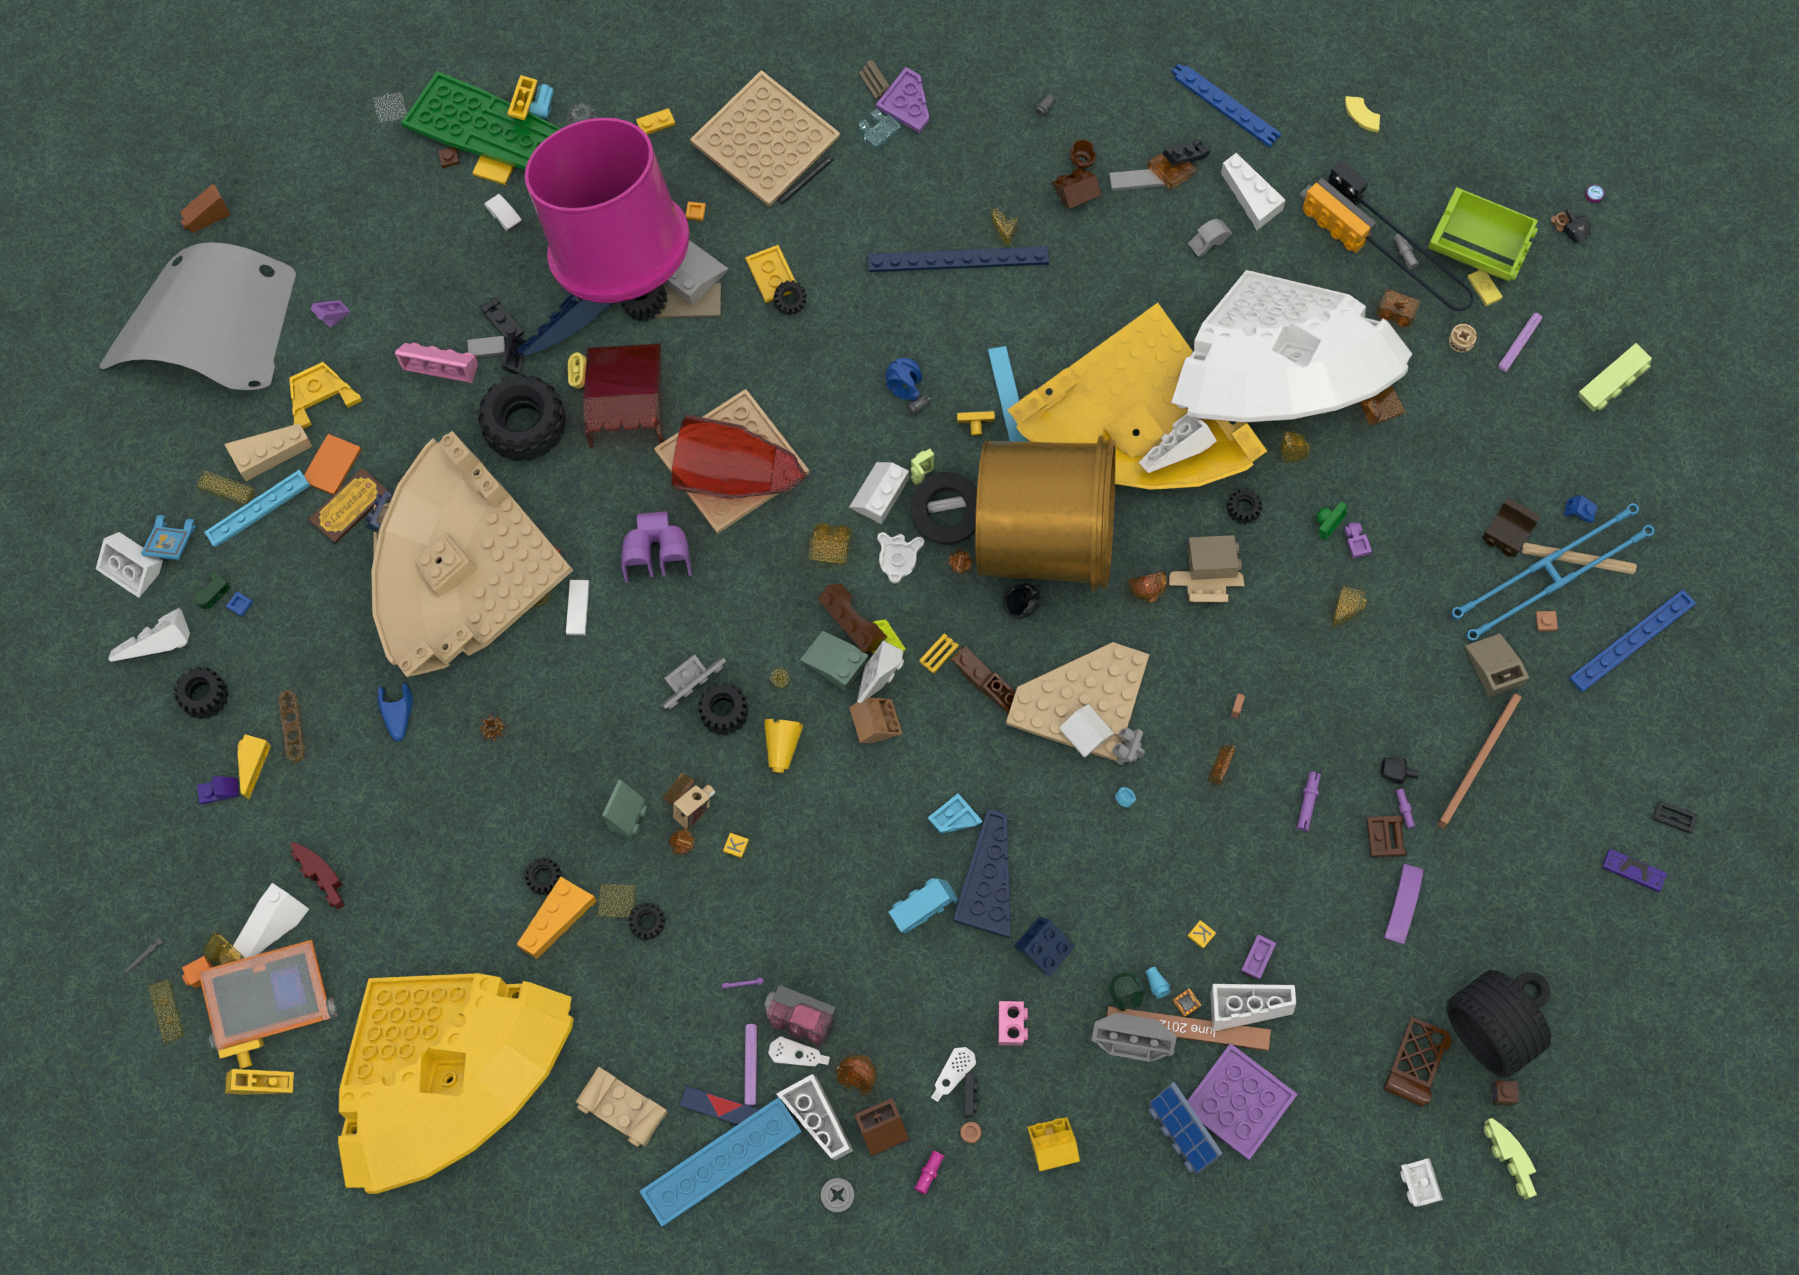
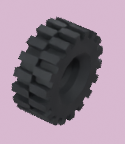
(647, 307)

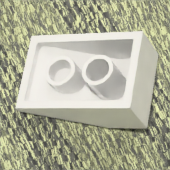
(880, 670)

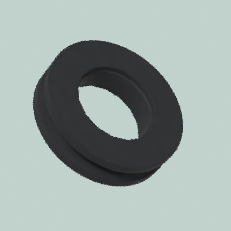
(931, 486)

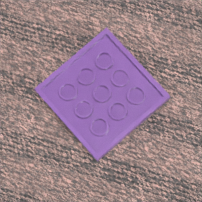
(1240, 1101)

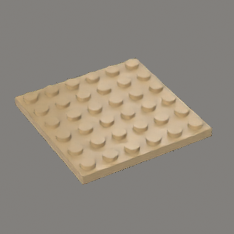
(765, 138)
(742, 411)

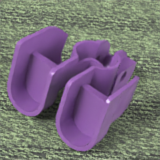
(654, 528)

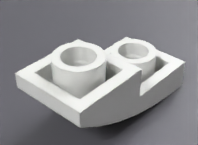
(503, 212)

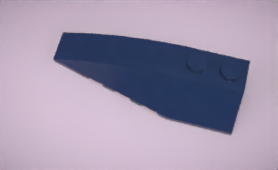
(572, 317)

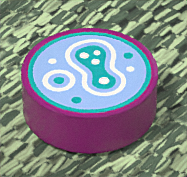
(1594, 193)

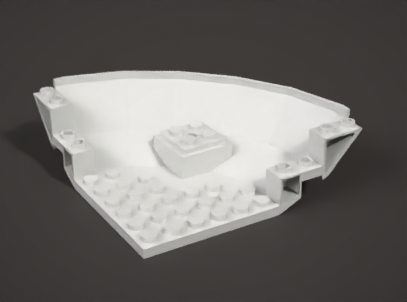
(1286, 354)

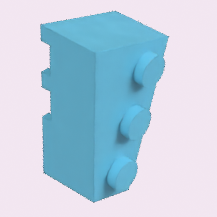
(922, 904)

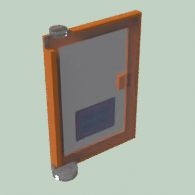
(265, 995)

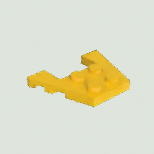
(316, 386)

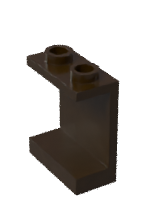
(1511, 527)

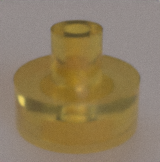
(780, 678)

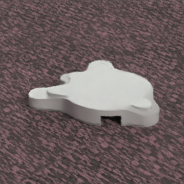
(897, 556)

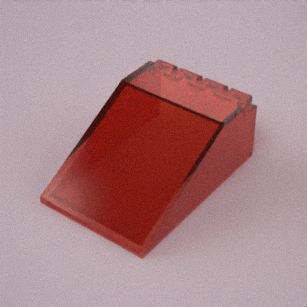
(623, 389)

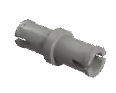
(1406, 251)

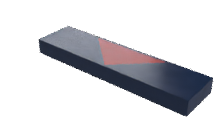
(716, 1106)

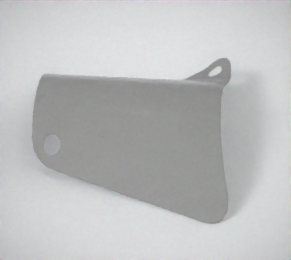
(211, 316)

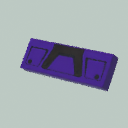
(1634, 870)

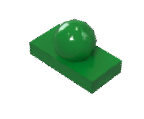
(1330, 519)

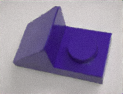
(218, 790)

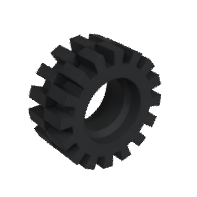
(789, 308)
(1250, 497)
(543, 864)
(640, 910)

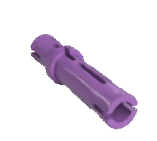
(1310, 794)

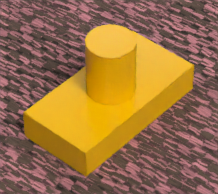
(975, 420)
(242, 1052)

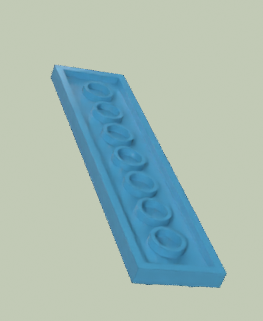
(720, 1162)

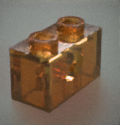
(1406, 305)

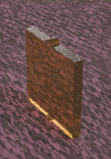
(678, 789)

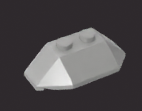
(1134, 1037)

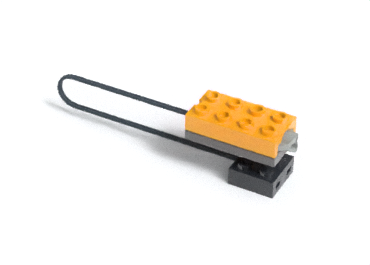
(1336, 209)

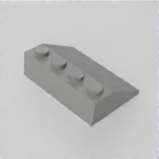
(695, 274)

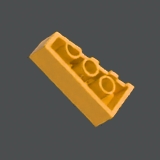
(559, 911)

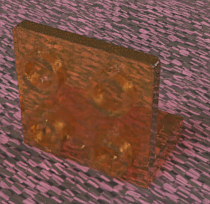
(1382, 406)

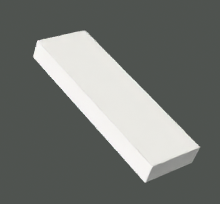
(577, 607)

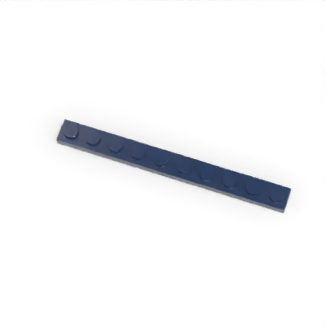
(958, 259)

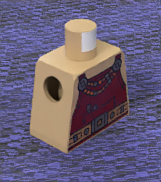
(693, 805)

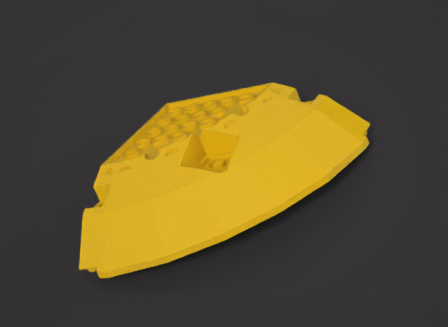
(1130, 387)
(409, 1045)

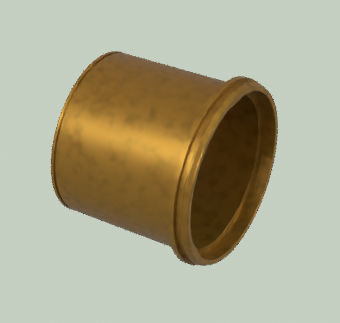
(1046, 510)

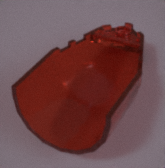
(730, 461)

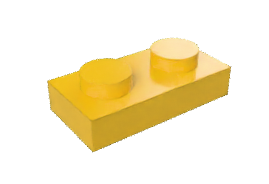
(656, 121)

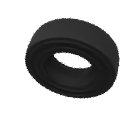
(1540, 982)

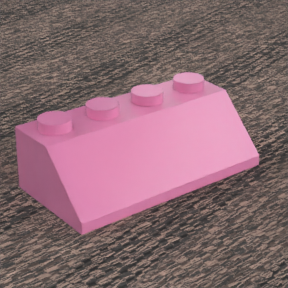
(437, 362)

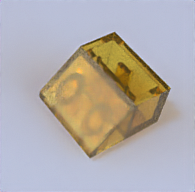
(830, 543)

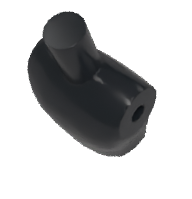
(1577, 227)
(1396, 770)

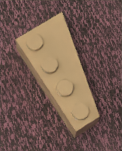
(267, 450)

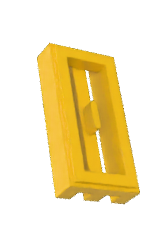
(941, 650)

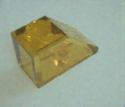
(1294, 447)
(1348, 605)

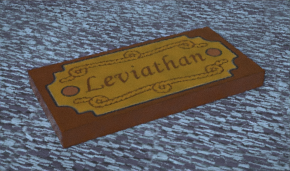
(347, 506)

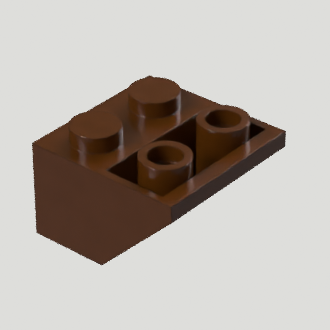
(1077, 187)
(881, 1127)

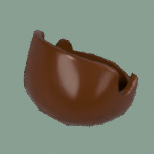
(1084, 149)

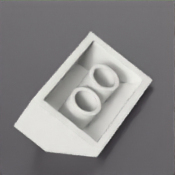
(880, 491)
(124, 564)

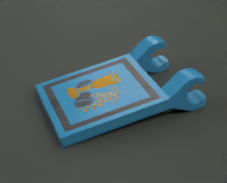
(166, 541)

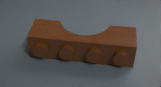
(862, 632)

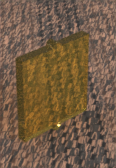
(616, 900)

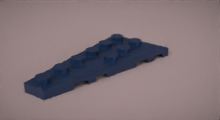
(986, 888)

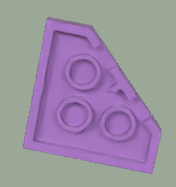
(906, 101)

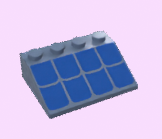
(1184, 1129)

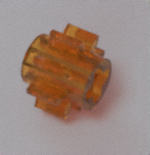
(960, 561)
(492, 722)
(682, 841)

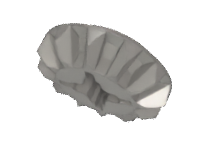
(838, 1205)

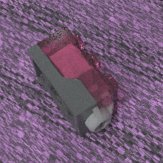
(800, 1015)

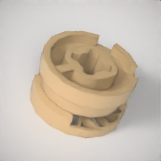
(1463, 337)

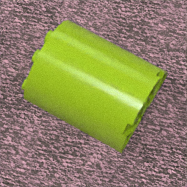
(1488, 227)

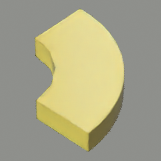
(1361, 115)

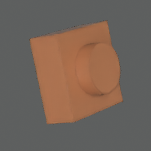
(1546, 621)

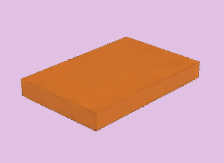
(331, 464)

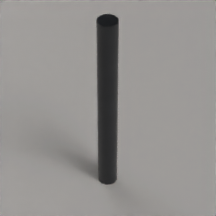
(816, 170)

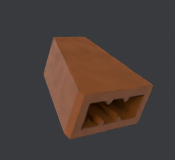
(204, 210)

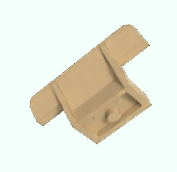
(1204, 589)

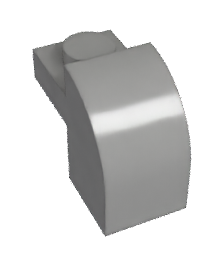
(1209, 234)

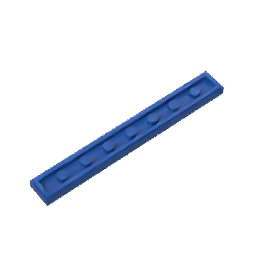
(1632, 641)

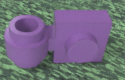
(1357, 544)

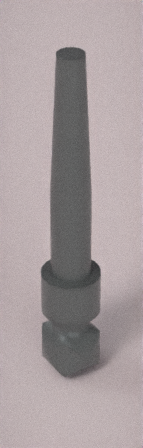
(151, 948)

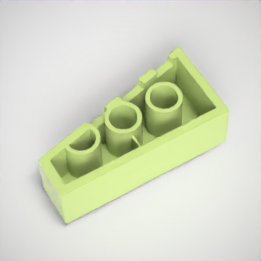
(1615, 378)

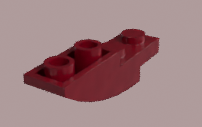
(316, 868)

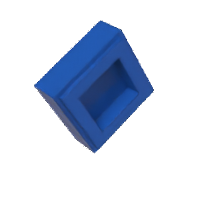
(239, 604)

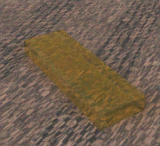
(225, 488)
(166, 1011)

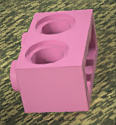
(1007, 1023)

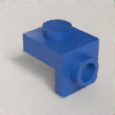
(1581, 508)

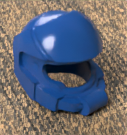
(903, 372)

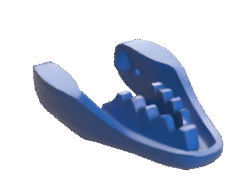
(396, 713)

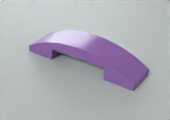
(1404, 904)

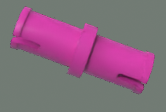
(929, 1172)

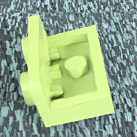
(922, 465)

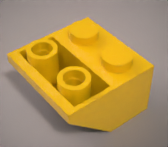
(1053, 1144)

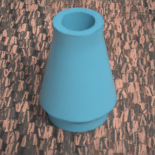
(1158, 985)

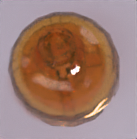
(1149, 586)
(855, 1070)

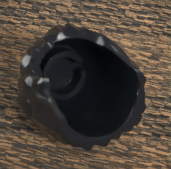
(1022, 600)

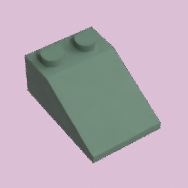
(835, 660)
(624, 810)

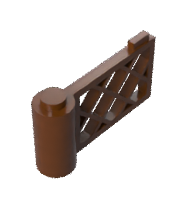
(1409, 1086)

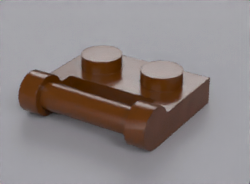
(1380, 838)

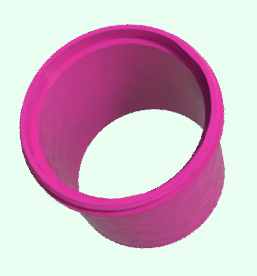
(606, 211)

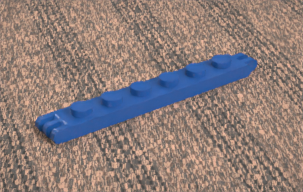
(1226, 104)

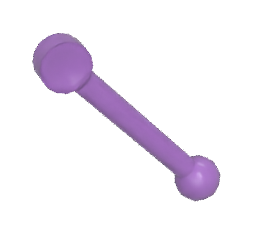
(759, 981)

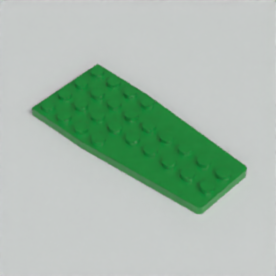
(475, 122)

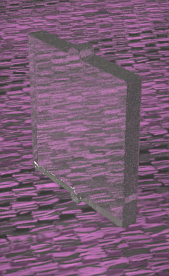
(390, 107)

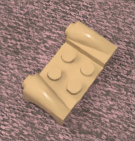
(621, 1107)

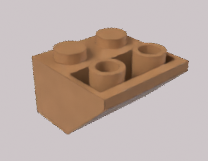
(875, 720)

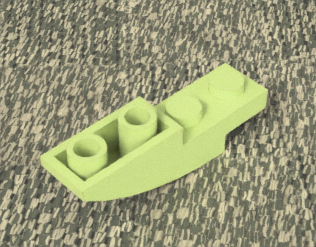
(1508, 1148)

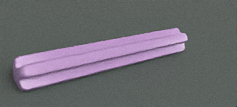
(1520, 342)
(750, 1064)

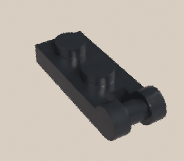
(1186, 153)
(501, 319)

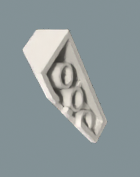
(1185, 440)
(165, 636)
(271, 919)

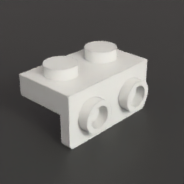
(1421, 1183)

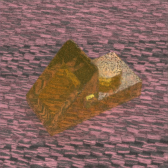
(1005, 228)
(220, 950)

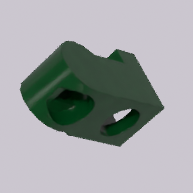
(212, 591)

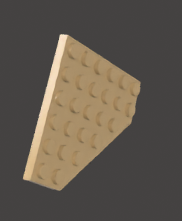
(1103, 679)

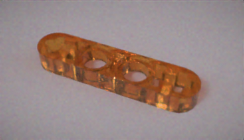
(291, 726)

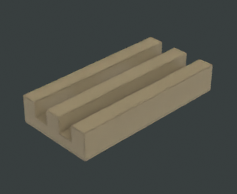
(873, 82)

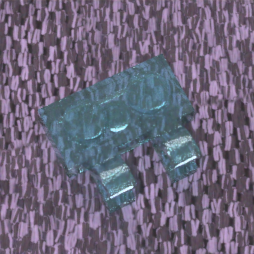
(880, 133)

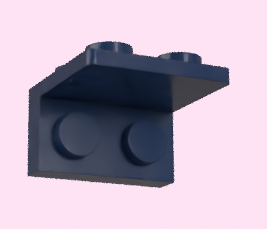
(1045, 945)

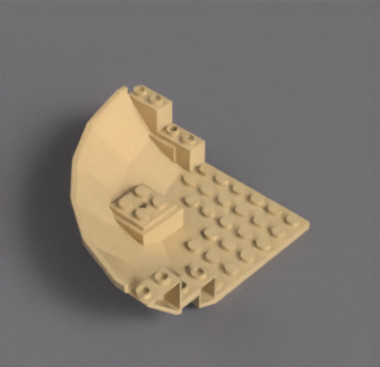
(489, 568)

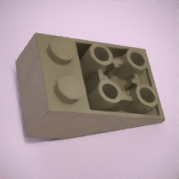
(1496, 665)

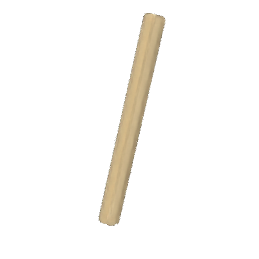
(1580, 558)

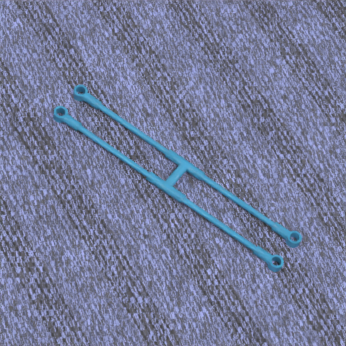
(1558, 581)

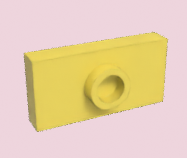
(1484, 287)

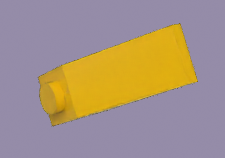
(522, 97)
(251, 757)
(258, 1082)

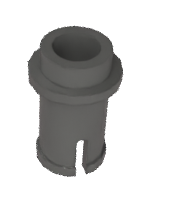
(1043, 107)
(915, 406)

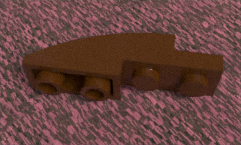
(983, 678)

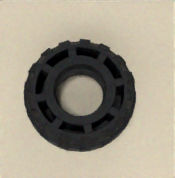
(519, 394)

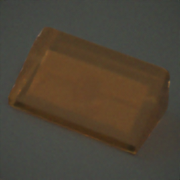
(1221, 764)

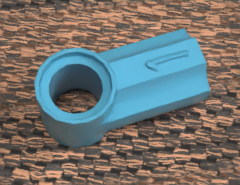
(541, 105)

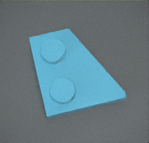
(954, 816)

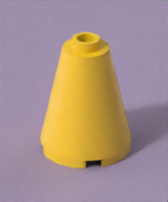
(781, 742)

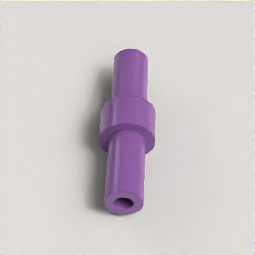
(1405, 808)

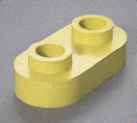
(576, 372)

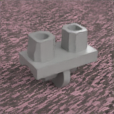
(1131, 746)

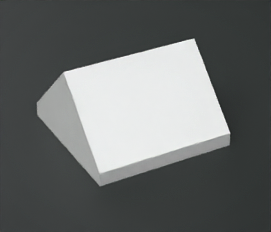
(1086, 730)

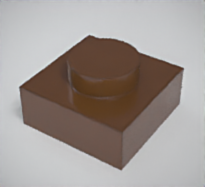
(448, 157)

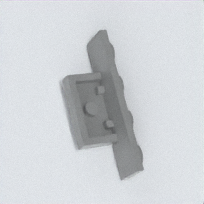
(687, 676)

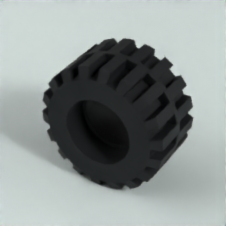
(207, 705)
(725, 723)

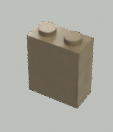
(1213, 557)

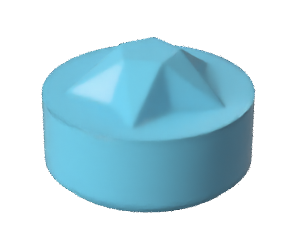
(1125, 797)

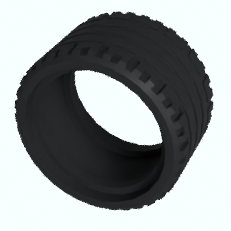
(1499, 1023)

